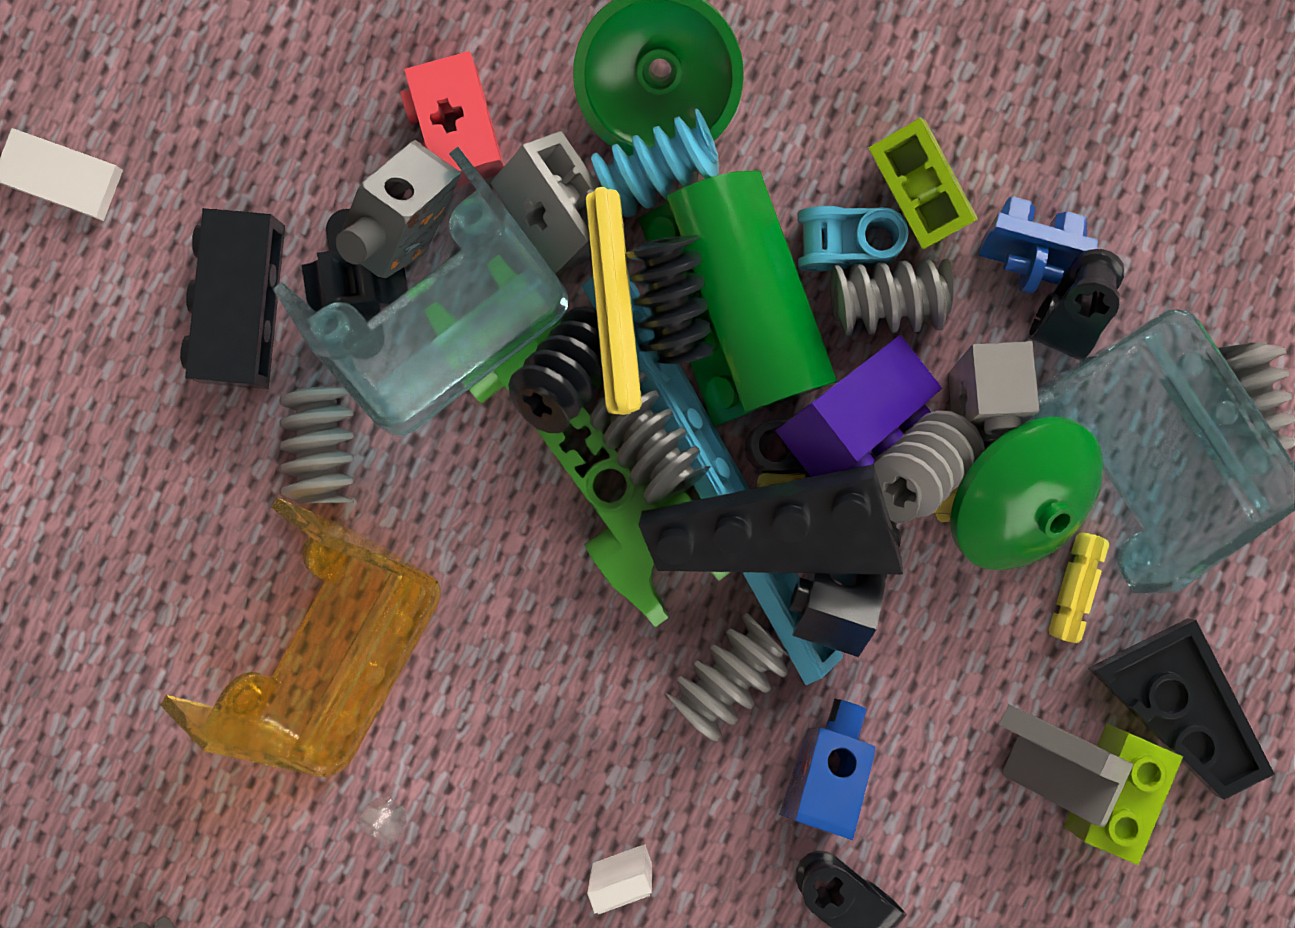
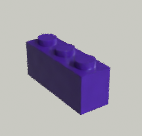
(862, 412)

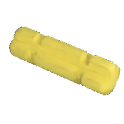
(1078, 587)

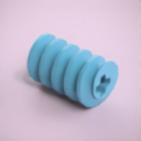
(660, 165)

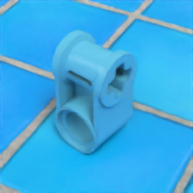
(845, 236)

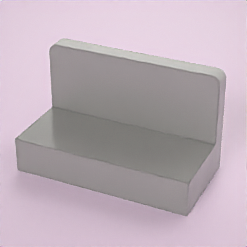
(1064, 767)

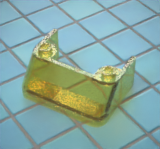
(335, 667)

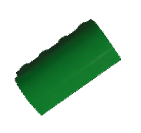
(756, 304)

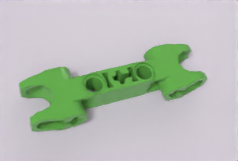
(619, 548)

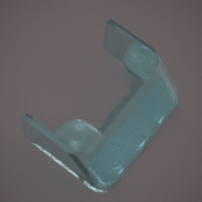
(445, 327)

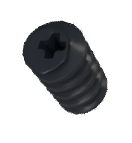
(670, 300)
(560, 373)

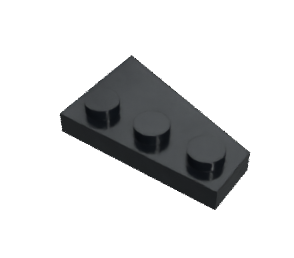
(1189, 706)

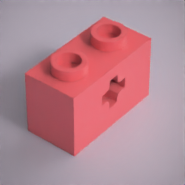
(447, 89)

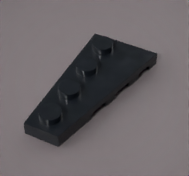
(793, 526)

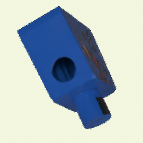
(817, 794)

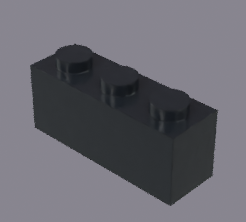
(233, 298)

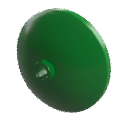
(624, 95)
(1027, 494)

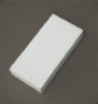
(58, 174)
(620, 879)

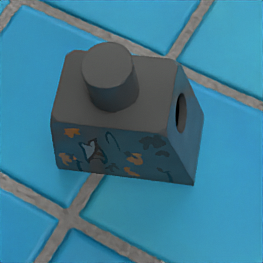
(385, 227)

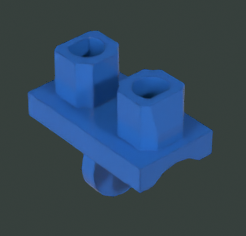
(1035, 248)

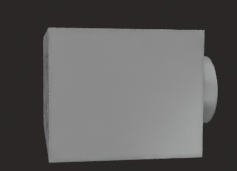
(547, 197)
(995, 387)

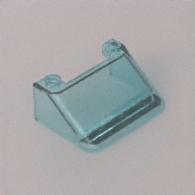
(1177, 448)

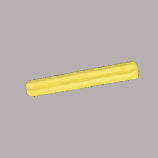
(613, 302)

